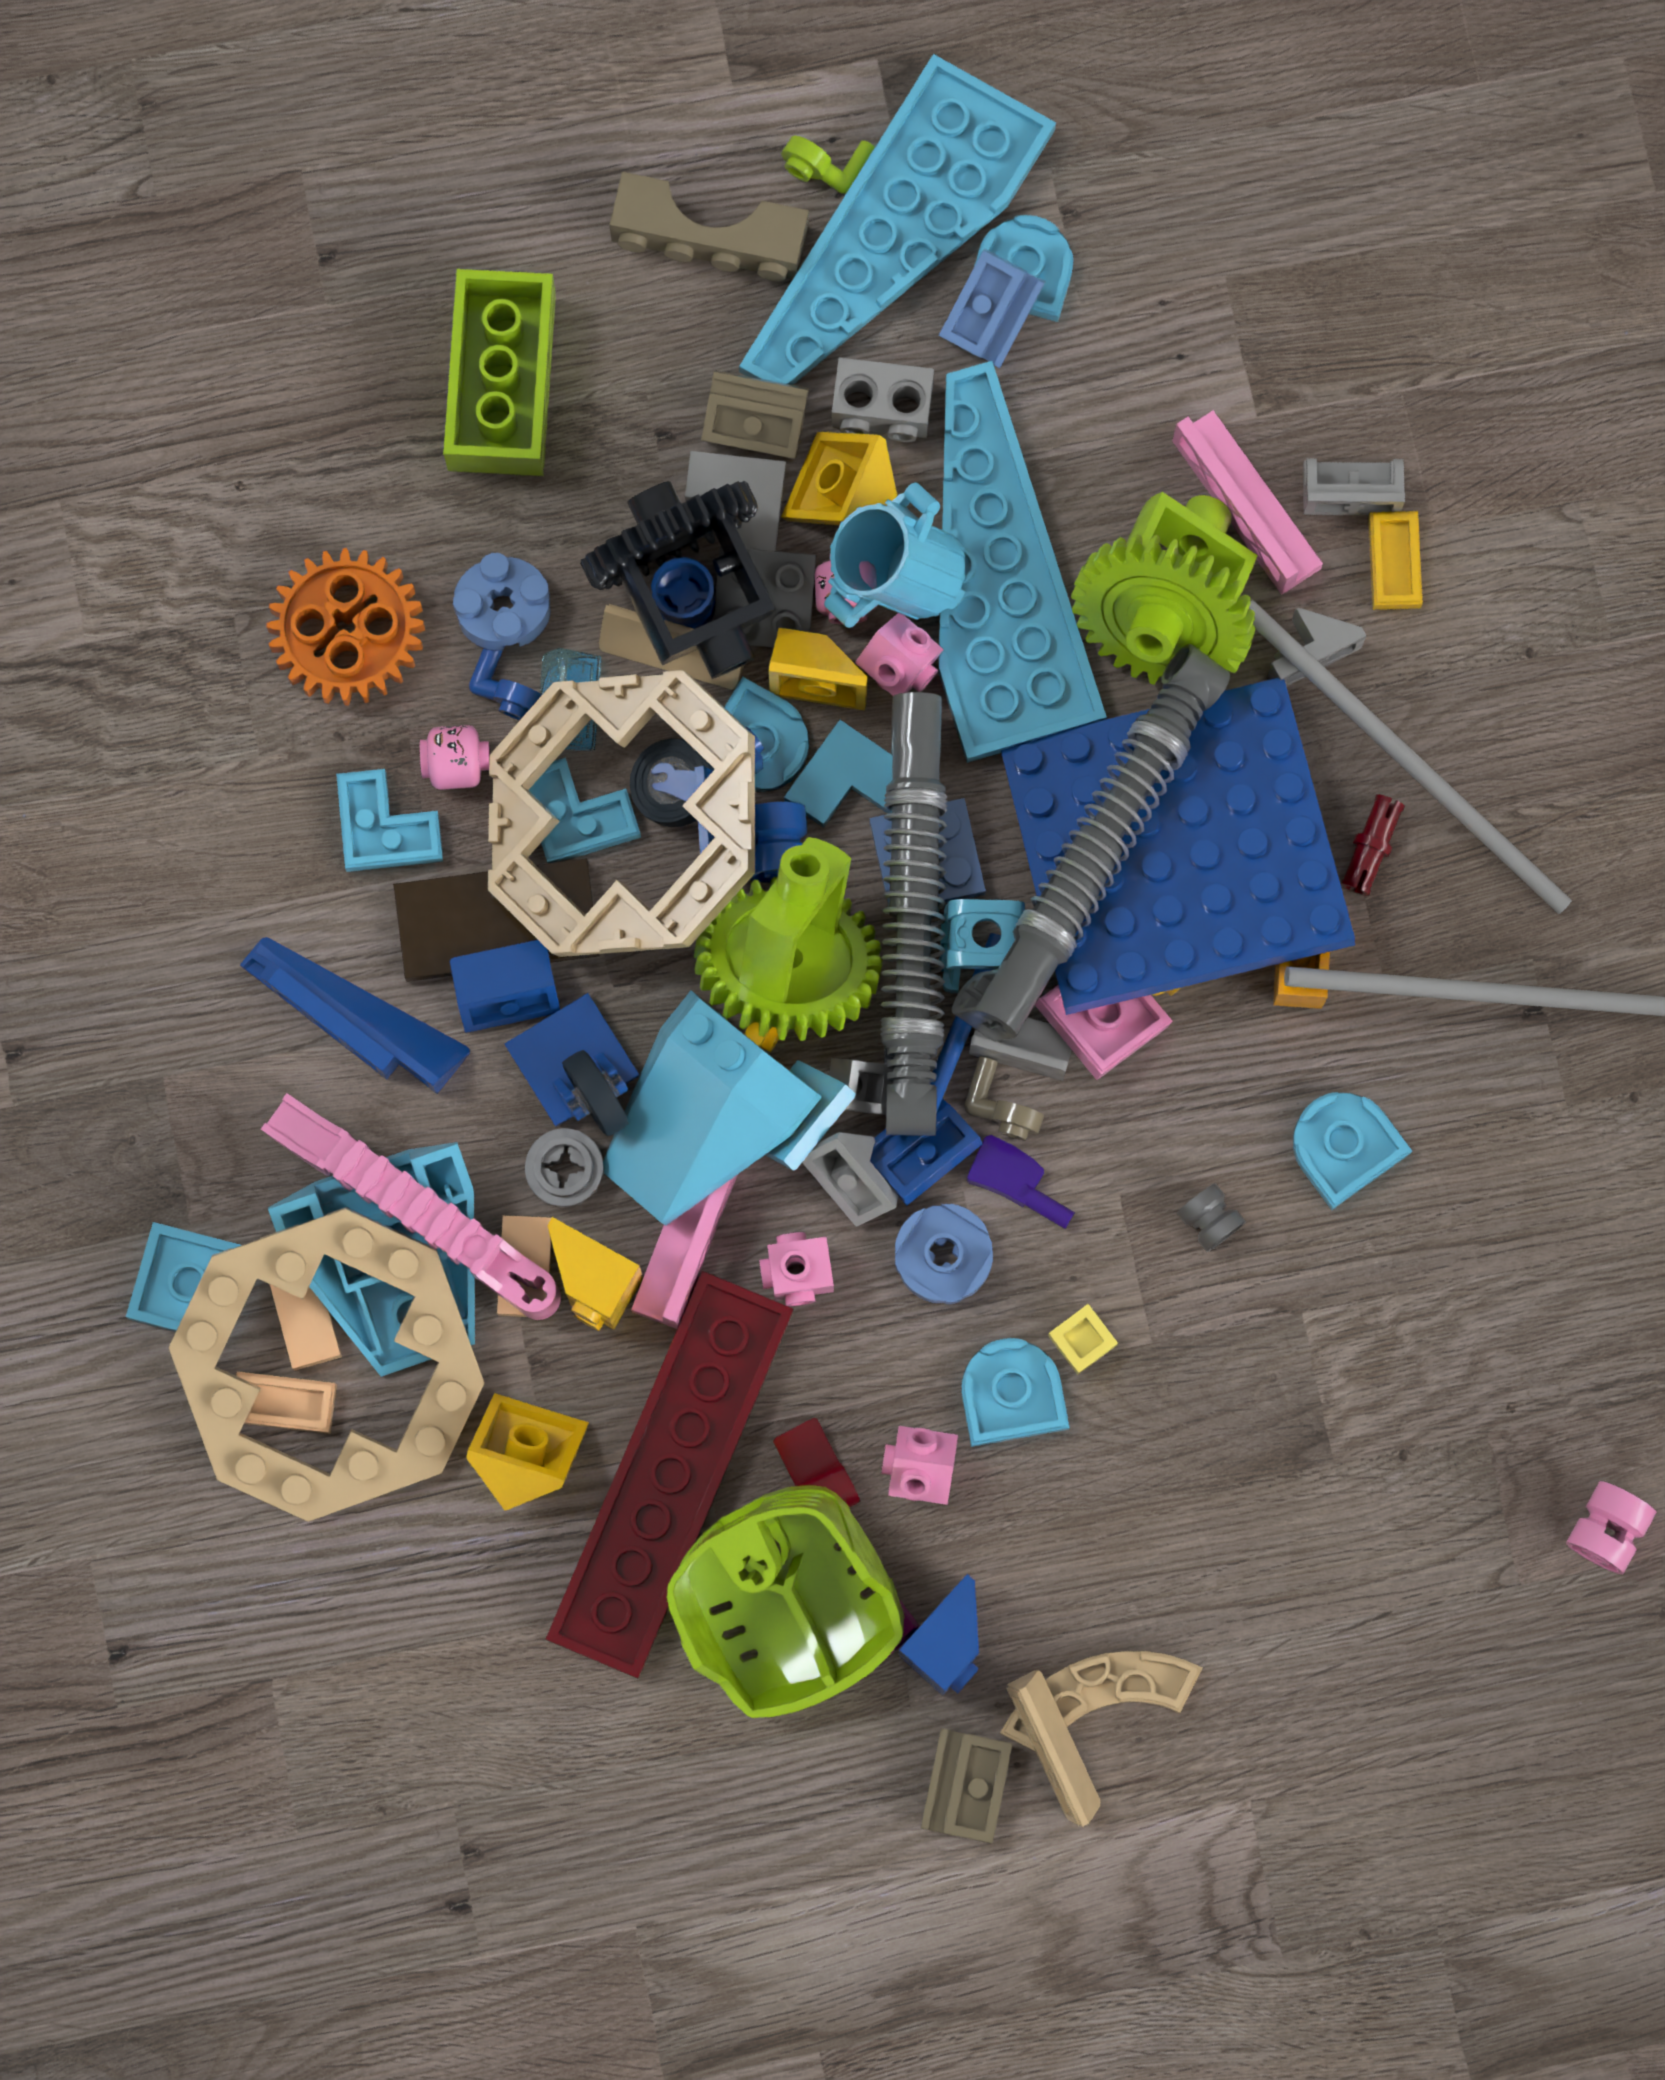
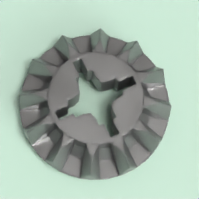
(550, 1150)

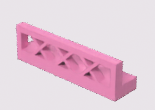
(1253, 507)
(680, 1259)

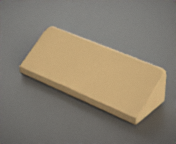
(626, 637)
(1054, 1747)

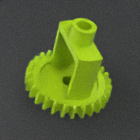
(1157, 600)
(792, 950)

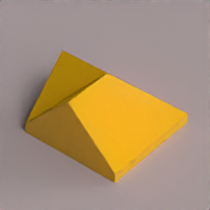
(840, 476)
(815, 670)
(524, 1450)

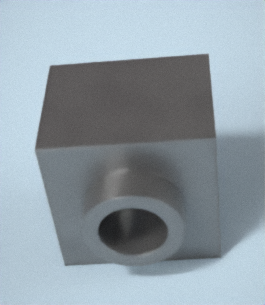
(866, 1081)

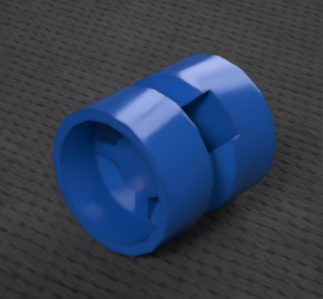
(684, 592)
(776, 830)

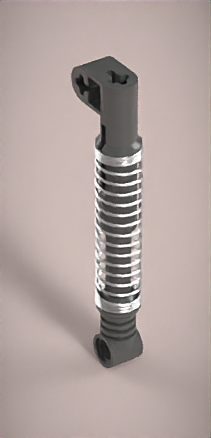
(914, 892)
(1044, 937)

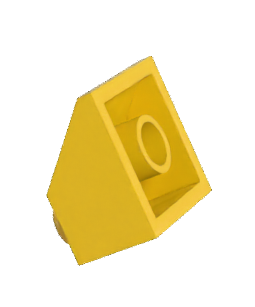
(593, 1276)

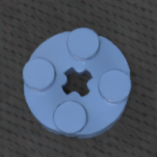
(498, 577)
(936, 1226)

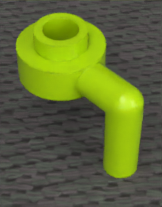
(808, 161)

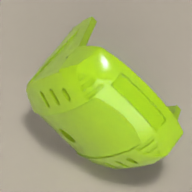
(796, 1606)

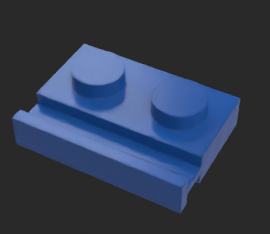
(917, 1162)

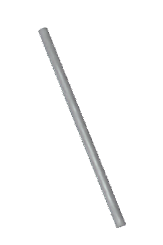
(1409, 760)
(1474, 991)

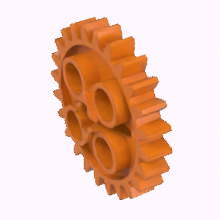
(377, 654)

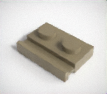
(755, 414)
(966, 1786)

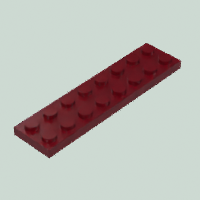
(669, 1474)

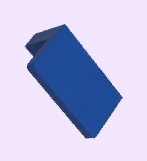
(504, 985)

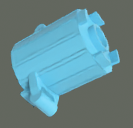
(914, 562)

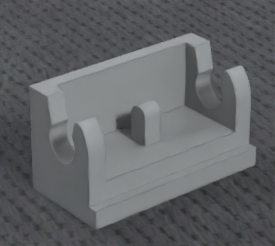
(1352, 487)

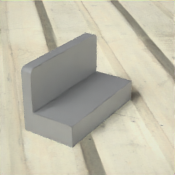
(1034, 1049)

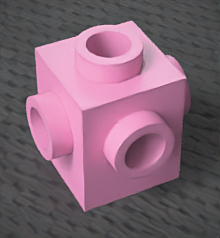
(900, 656)
(811, 1255)
(920, 1464)

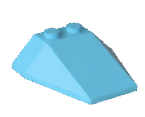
(701, 1112)
(361, 1303)

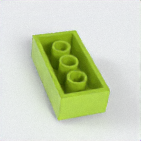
(499, 372)

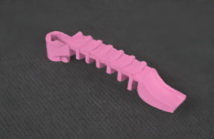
(417, 1207)

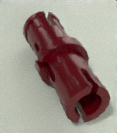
(1372, 845)

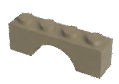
(763, 242)

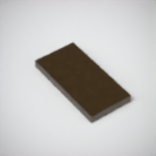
(461, 917)

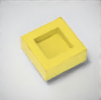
(1082, 1339)

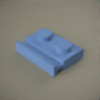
(992, 308)

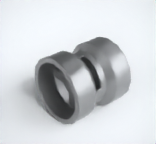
(1208, 1214)

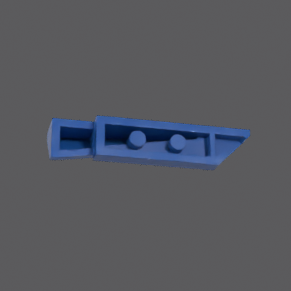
(355, 1018)

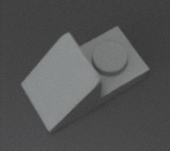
(1323, 638)
(849, 1177)

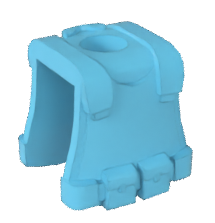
(959, 946)

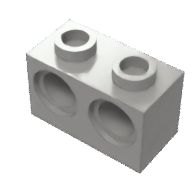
(884, 386)

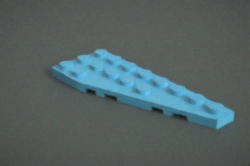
(923, 192)
(1011, 642)

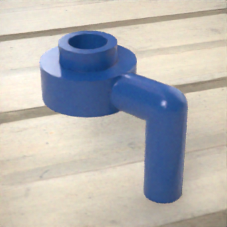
(512, 696)

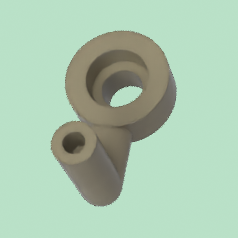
(1013, 1118)

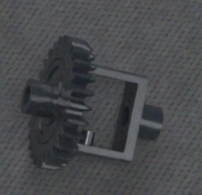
(667, 528)

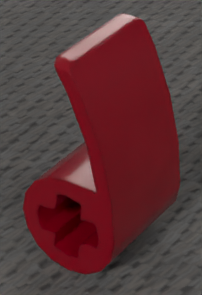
(813, 1461)

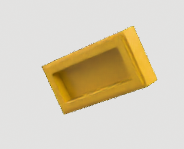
(1395, 560)

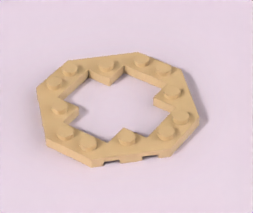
(720, 804)
(364, 1464)

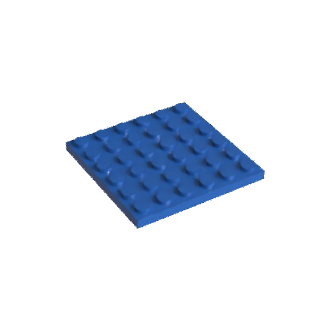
(1225, 868)

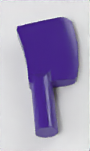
(1015, 1176)

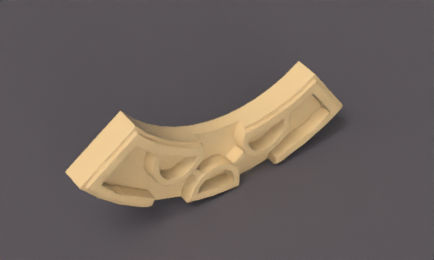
(1114, 1680)

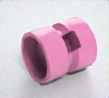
(1618, 1511)

